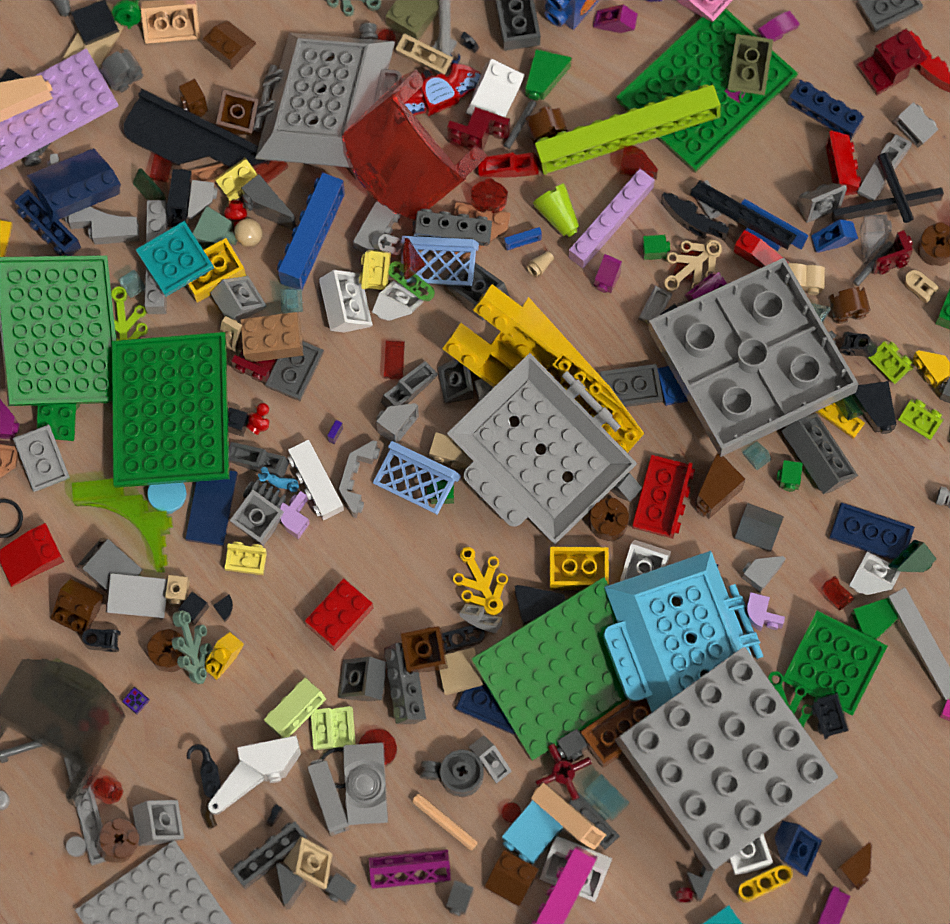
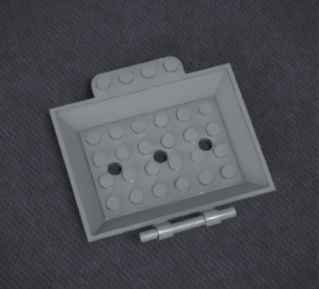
(352, 86)
(531, 485)

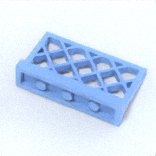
(444, 245)
(418, 461)

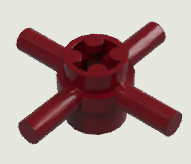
(559, 764)

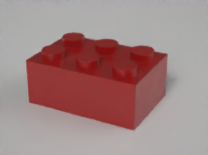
(339, 614)

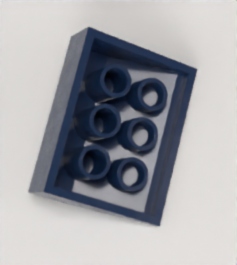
(74, 184)

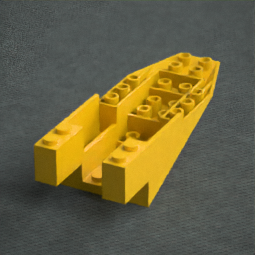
(528, 331)

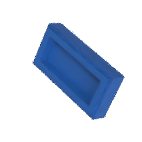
(523, 238)

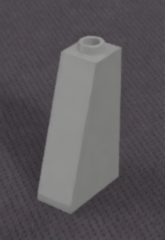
(328, 797)

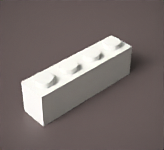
(315, 479)

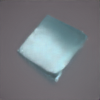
(132, 283)
(757, 455)

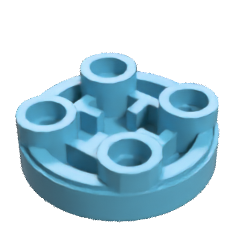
(167, 496)

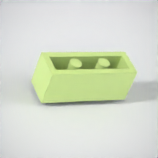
(295, 709)

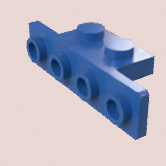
(800, 239)

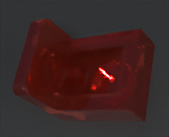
(836, 593)

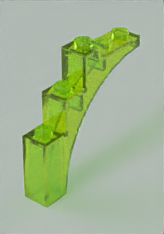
(133, 508)

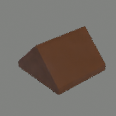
(237, 113)

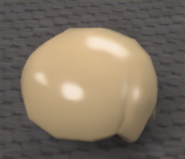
(248, 232)

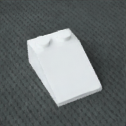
(495, 88)
(643, 559)

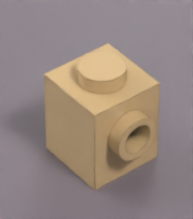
(177, 590)

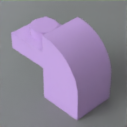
(291, 519)
(757, 613)

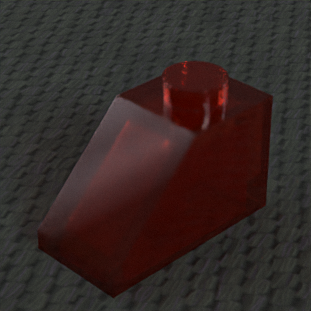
(636, 159)

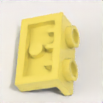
(235, 178)

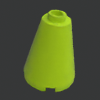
(558, 210)

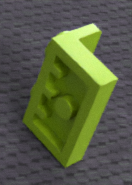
(891, 361)
(921, 419)

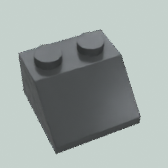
(362, 679)

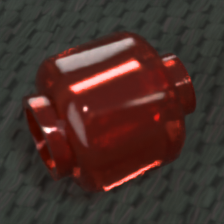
(107, 789)

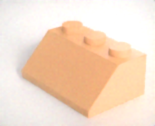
(170, 20)

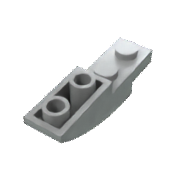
(875, 179)

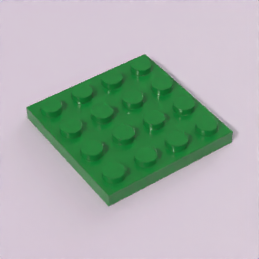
(835, 660)

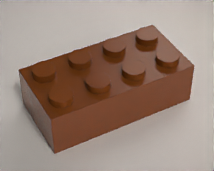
(602, 733)

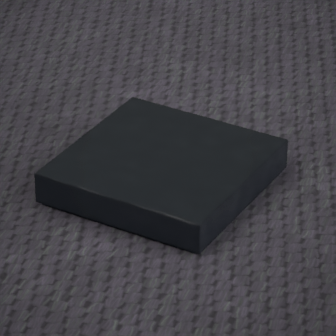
(95, 22)

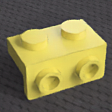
(375, 269)
(245, 558)

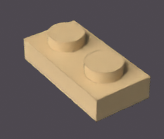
(233, 331)

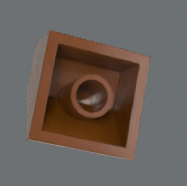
(228, 43)
(424, 650)
(856, 869)
(511, 878)

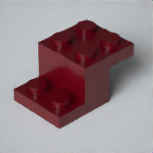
(891, 61)
(478, 130)

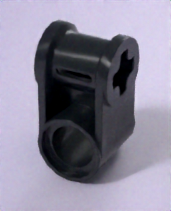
(857, 345)
(103, 640)

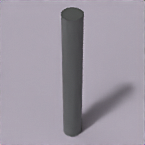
(519, 125)
(869, 268)

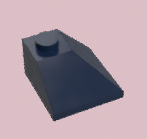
(797, 846)

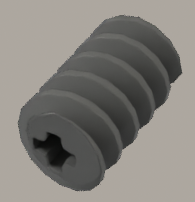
(266, 493)

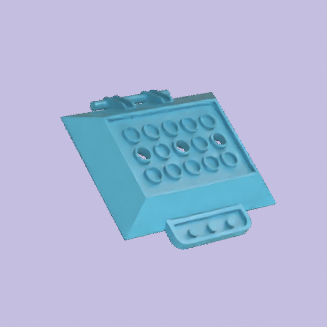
(651, 632)

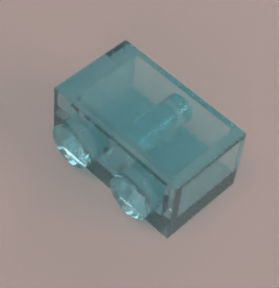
(605, 798)

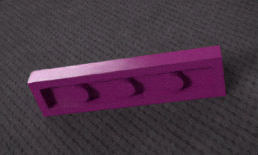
(411, 862)
(834, 907)

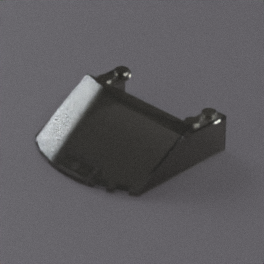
(64, 713)

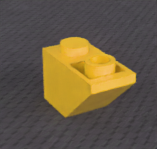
(934, 366)
(223, 655)

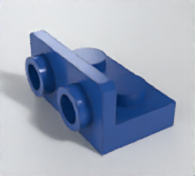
(670, 387)

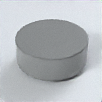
(76, 846)

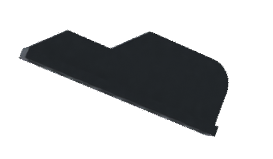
(182, 135)

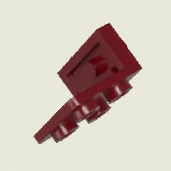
(899, 259)
(257, 370)

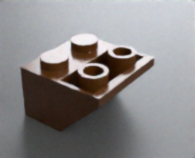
(76, 606)

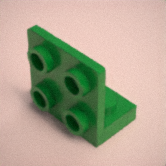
(60, 418)

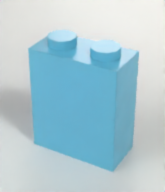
(531, 833)

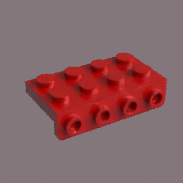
(663, 496)

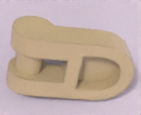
(915, 280)

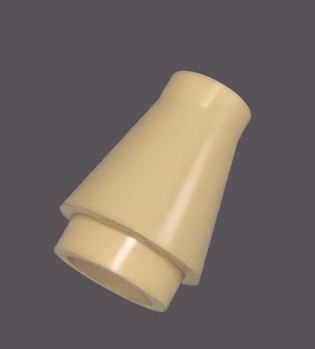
(539, 264)

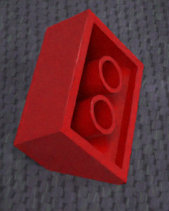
(841, 162)

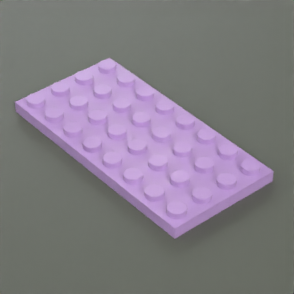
(77, 99)

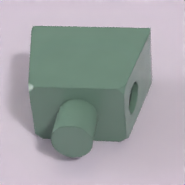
(213, 228)

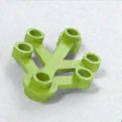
(122, 325)

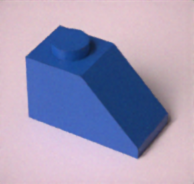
(835, 236)

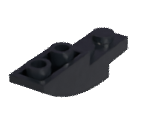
(686, 215)

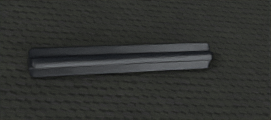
(895, 187)

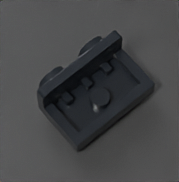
(830, 715)

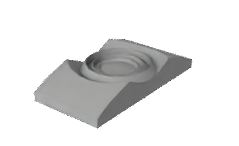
(365, 784)

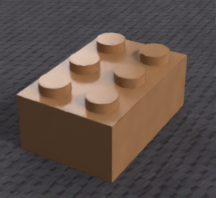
(272, 337)

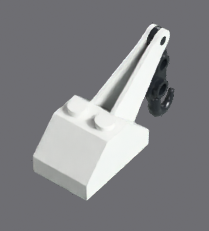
(257, 763)

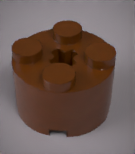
(545, 123)
(929, 251)
(849, 304)
(609, 509)
(156, 650)
(123, 850)

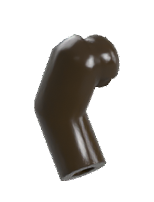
(208, 816)

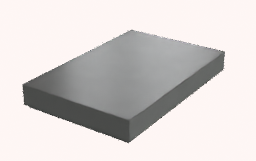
(41, 458)
(136, 595)

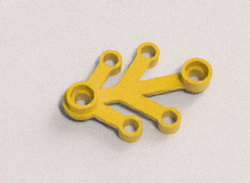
(482, 583)

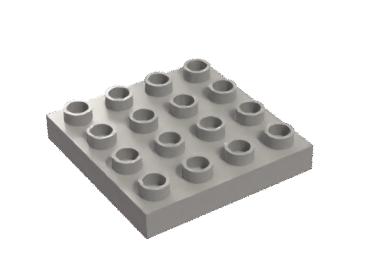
(752, 357)
(726, 759)

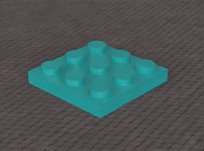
(174, 259)

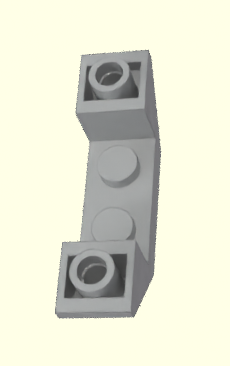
(364, 454)

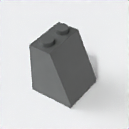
(106, 559)

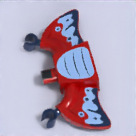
(443, 91)

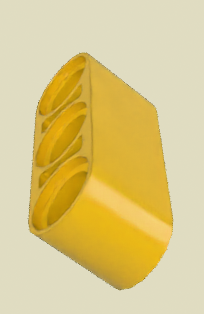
(771, 876)

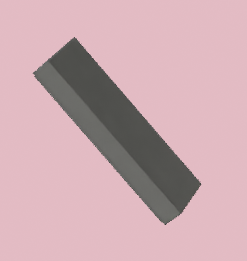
(591, 814)

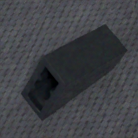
(179, 197)
(876, 406)
(535, 602)

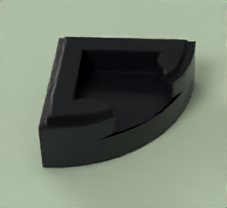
(468, 42)
(224, 607)
(275, 814)

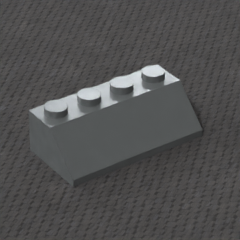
(819, 453)

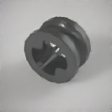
(32, 159)

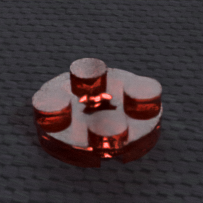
(492, 188)
(381, 736)

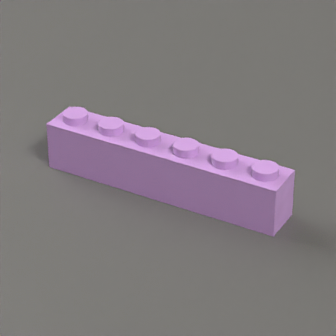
(611, 218)

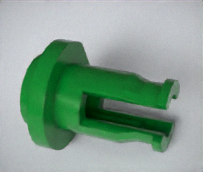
(127, 12)

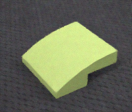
(333, 728)

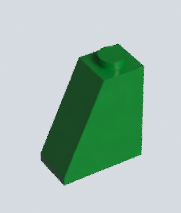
(545, 73)
(875, 618)

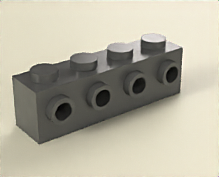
(449, 226)
(404, 687)
(268, 856)

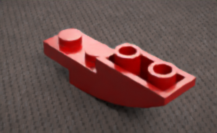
(934, 69)

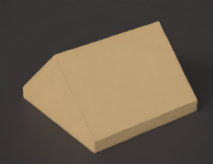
(310, 862)

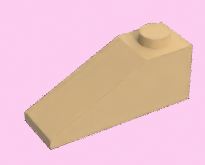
(423, 54)

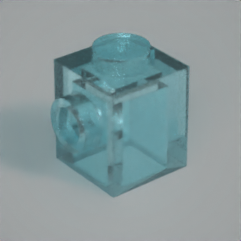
(291, 300)

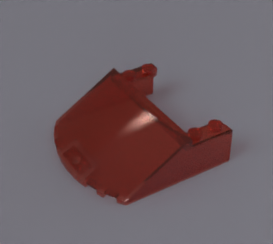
(398, 156)

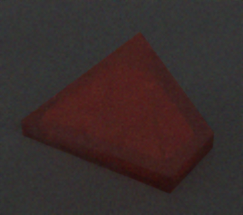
(411, 260)

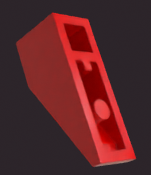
(755, 250)

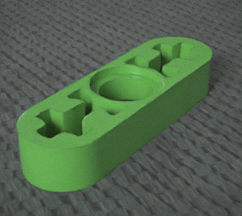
(418, 293)

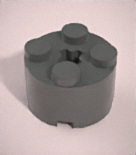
(121, 70)

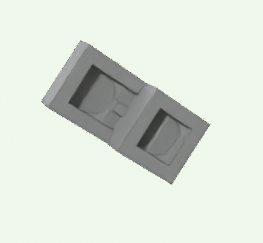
(475, 616)

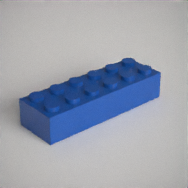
(311, 231)

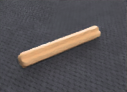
(444, 822)

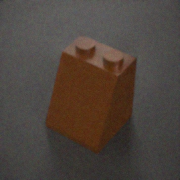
(719, 487)

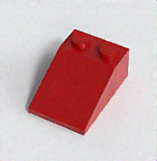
(30, 555)

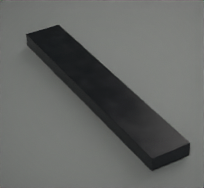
(886, 205)
(743, 215)

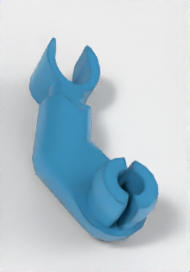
(283, 483)

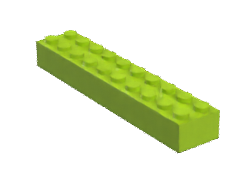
(628, 129)

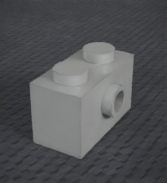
(916, 124)

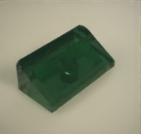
(147, 186)
(849, 407)

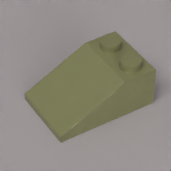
(412, 16)
(750, 64)

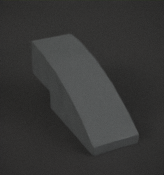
(410, 386)
(256, 458)

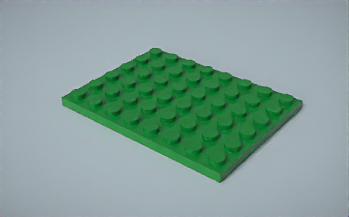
(700, 59)
(56, 329)
(170, 410)
(555, 671)

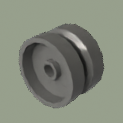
(462, 761)

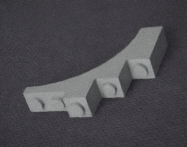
(102, 226)

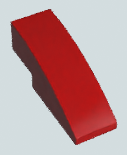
(509, 165)

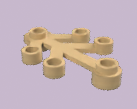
(694, 262)

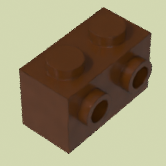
(193, 98)

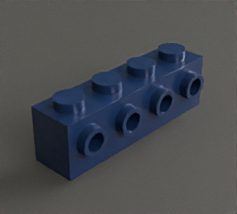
(825, 109)
(52, 232)

